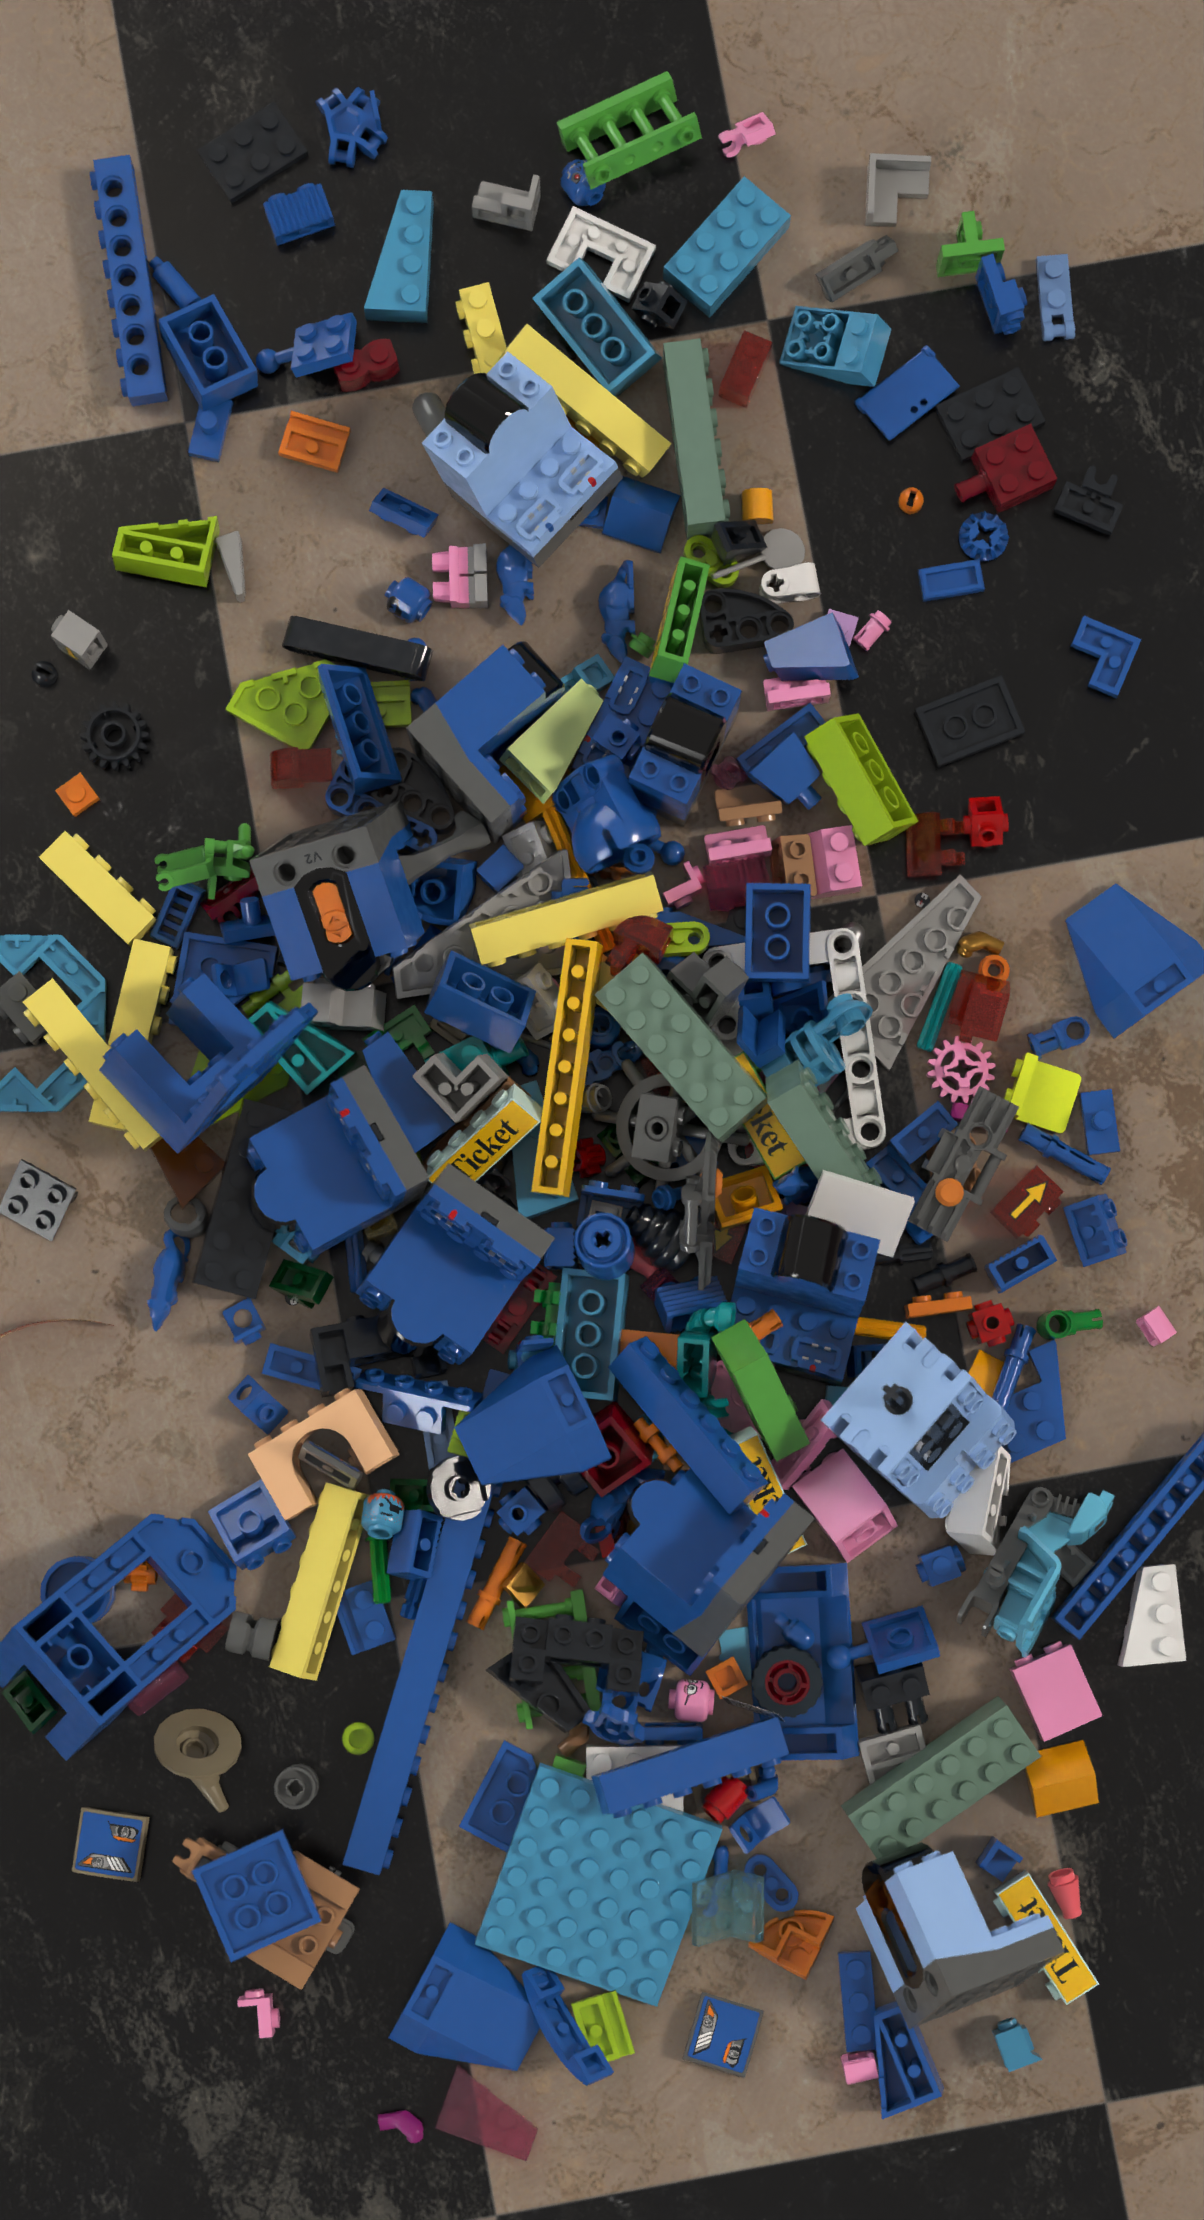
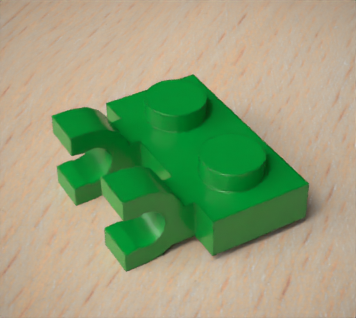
(408, 1030)
(550, 1300)

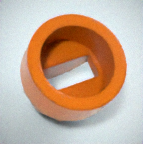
(917, 503)

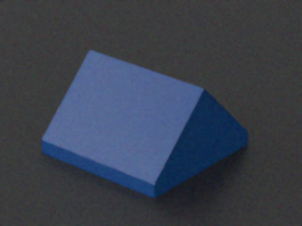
(640, 514)

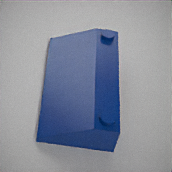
(821, 1600)

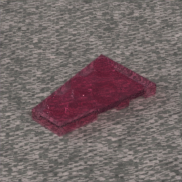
(483, 2118)

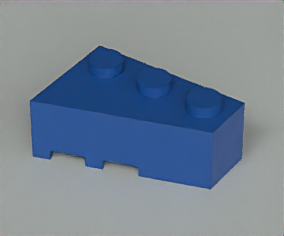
(904, 2063)

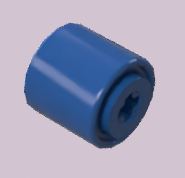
(604, 1261)

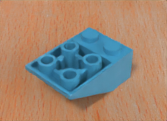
(836, 344)

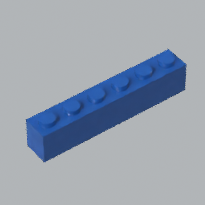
(688, 1425)
(689, 1766)

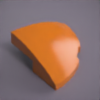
(795, 1940)

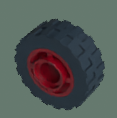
(787, 1701)

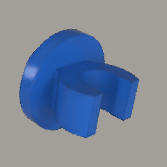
(638, 858)

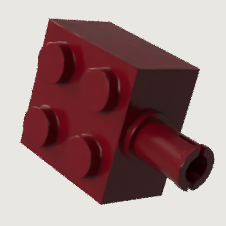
(1009, 470)
(625, 1447)

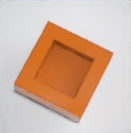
(77, 794)
(726, 1677)

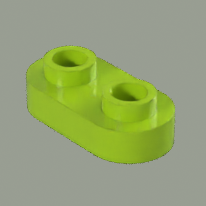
(710, 557)
(681, 933)

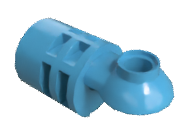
(814, 1042)

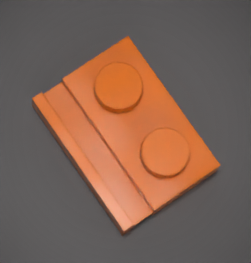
(314, 441)
(925, 1306)

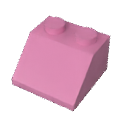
(835, 862)

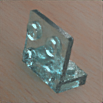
(728, 1907)

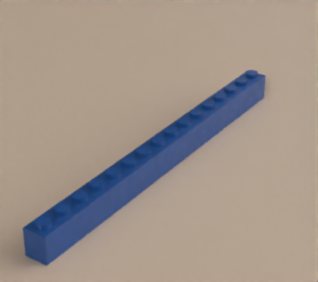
(417, 1682)

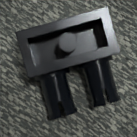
(893, 1687)

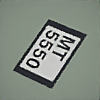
(752, 1708)

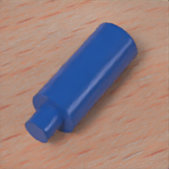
(173, 283)

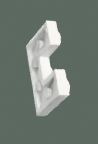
(626, 251)

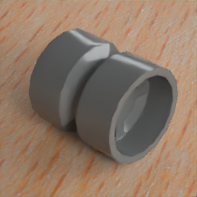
(251, 1635)
(296, 1786)

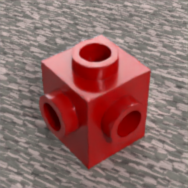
(985, 821)
(977, 1325)

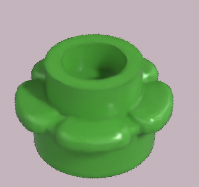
(642, 644)

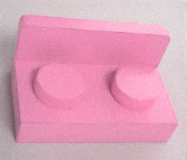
(795, 693)
(737, 845)

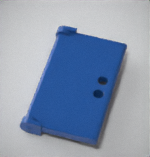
(915, 381)

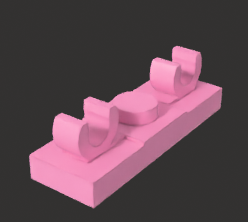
(818, 1434)

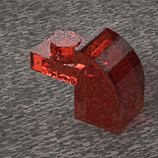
(297, 766)
(639, 936)

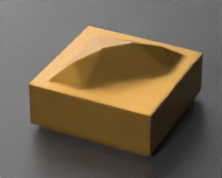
(523, 1585)

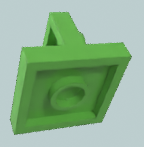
(967, 252)

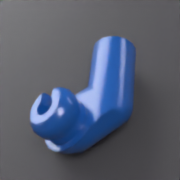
(423, 698)

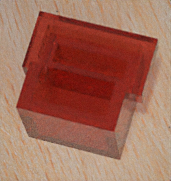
(979, 1006)

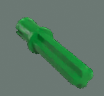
(379, 1565)

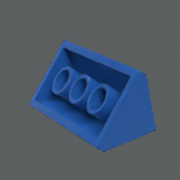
(358, 727)

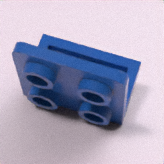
(596, 1190)

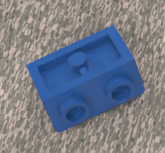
(1096, 1229)

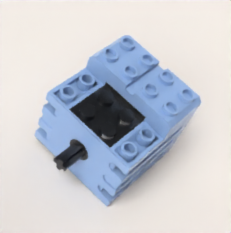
(920, 1422)

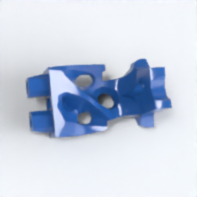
(621, 1724)

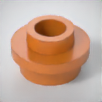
(997, 961)

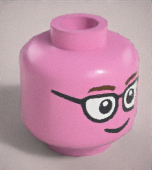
(691, 1700)

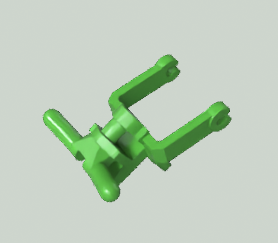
(200, 863)

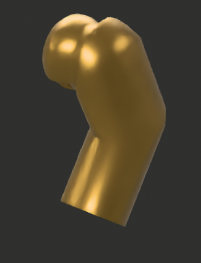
(978, 941)

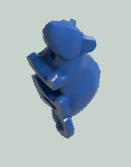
(513, 574)
(615, 605)
(604, 1063)
(797, 1185)
(168, 1273)
(606, 1508)

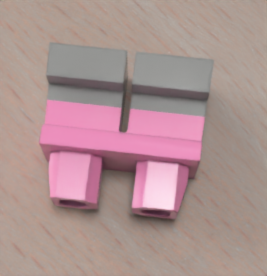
(467, 576)

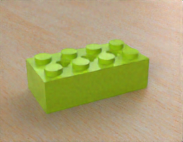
(860, 779)

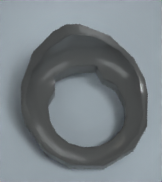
(191, 1230)

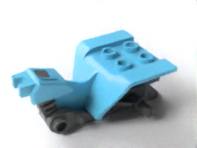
(1028, 1568)

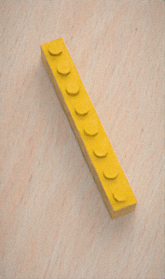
(567, 1067)

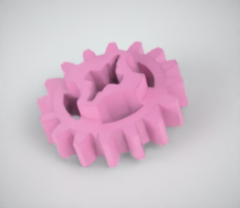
(959, 1056)

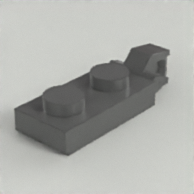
(855, 267)

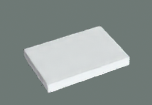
(862, 1209)

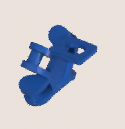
(348, 123)

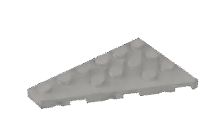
(418, 970)

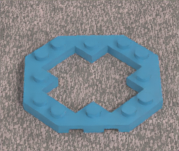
(61, 1087)

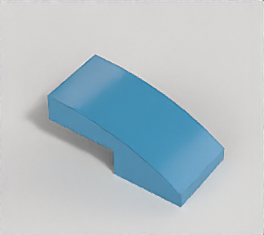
(592, 671)

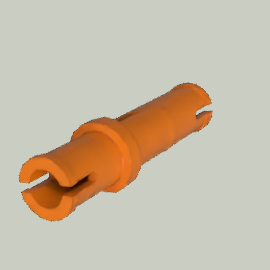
(492, 1590)

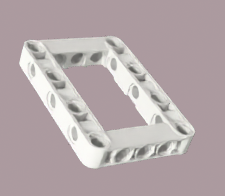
(846, 978)

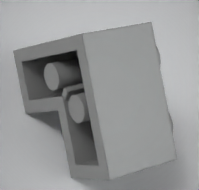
(345, 1009)
(456, 1090)

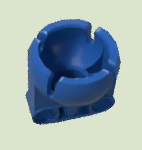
(603, 814)

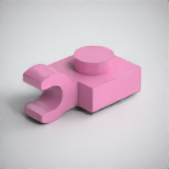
(749, 131)

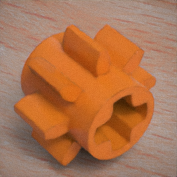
(142, 1577)

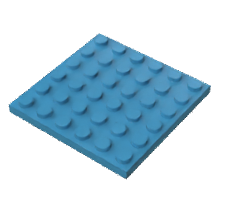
(597, 1890)

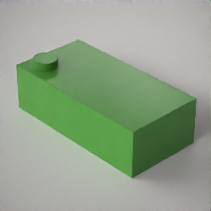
(761, 1390)

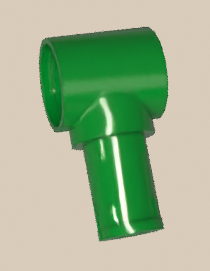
(1069, 1323)

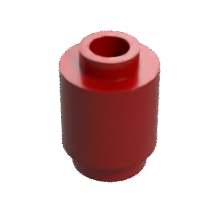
(724, 1799)

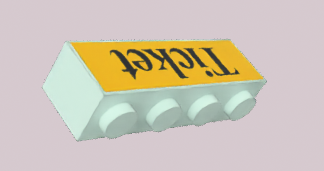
(488, 1135)
(753, 1448)
(1068, 1972)

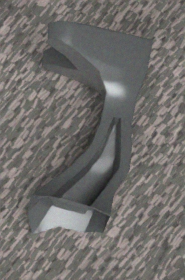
(468, 837)

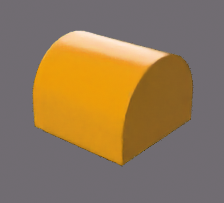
(757, 505)

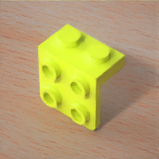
(1042, 1093)

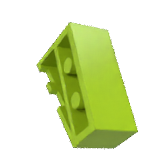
(168, 551)

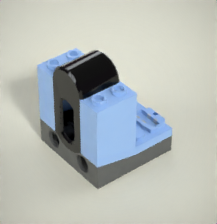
(518, 459)
(937, 1939)

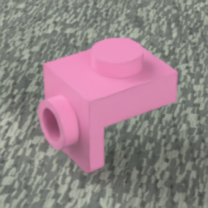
(682, 894)
(267, 2015)

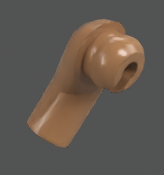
(576, 1738)

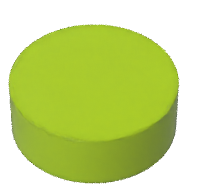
(358, 1738)

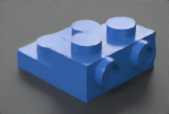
(1001, 299)
(252, 1526)

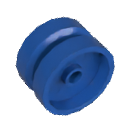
(64, 1571)

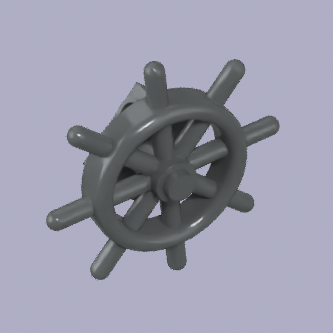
(658, 1130)

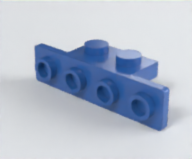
(417, 1402)

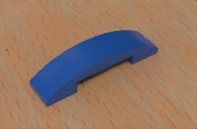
(561, 2029)

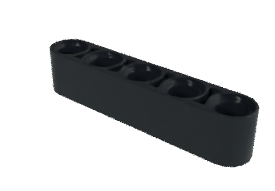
(357, 648)

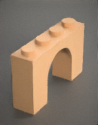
(278, 1457)

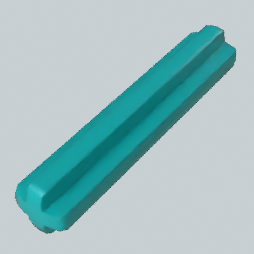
(939, 1007)

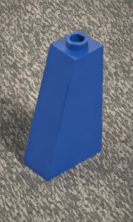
(410, 1104)

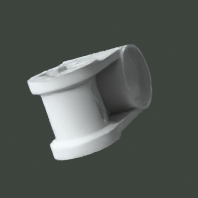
(794, 583)

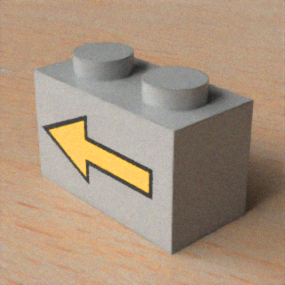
(78, 639)

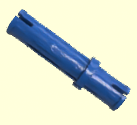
(1058, 1150)
(1015, 1357)

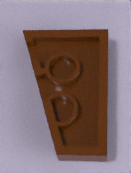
(189, 1169)

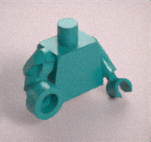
(699, 1355)

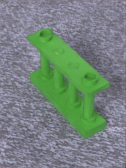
(621, 110)
(572, 1606)

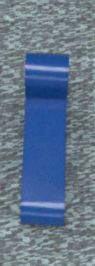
(342, 784)

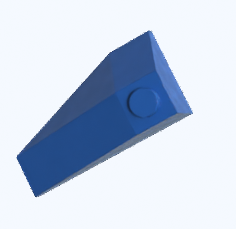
(445, 891)

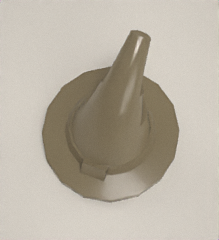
(199, 1747)

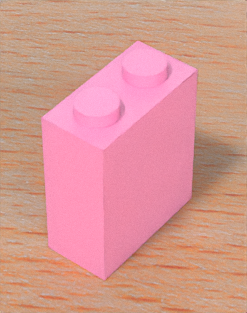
(1055, 1690)

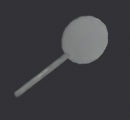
(783, 551)

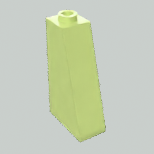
(549, 745)

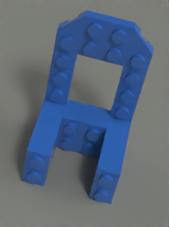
(236, 1053)
(78, 1661)

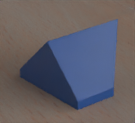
(803, 1006)

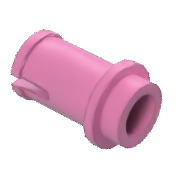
(872, 630)

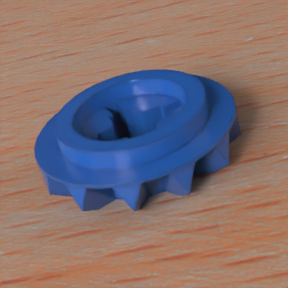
(981, 549)

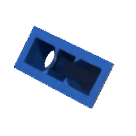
(787, 772)

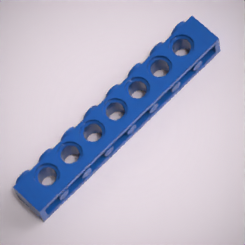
(120, 173)
(1133, 1544)

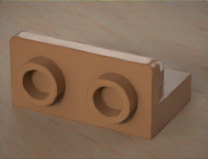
(793, 861)

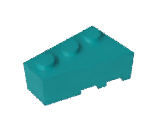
(311, 1055)

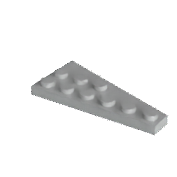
(909, 965)

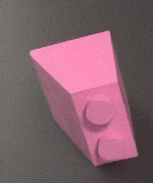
(844, 1505)

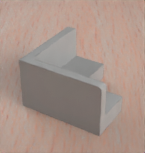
(890, 178)
(507, 204)

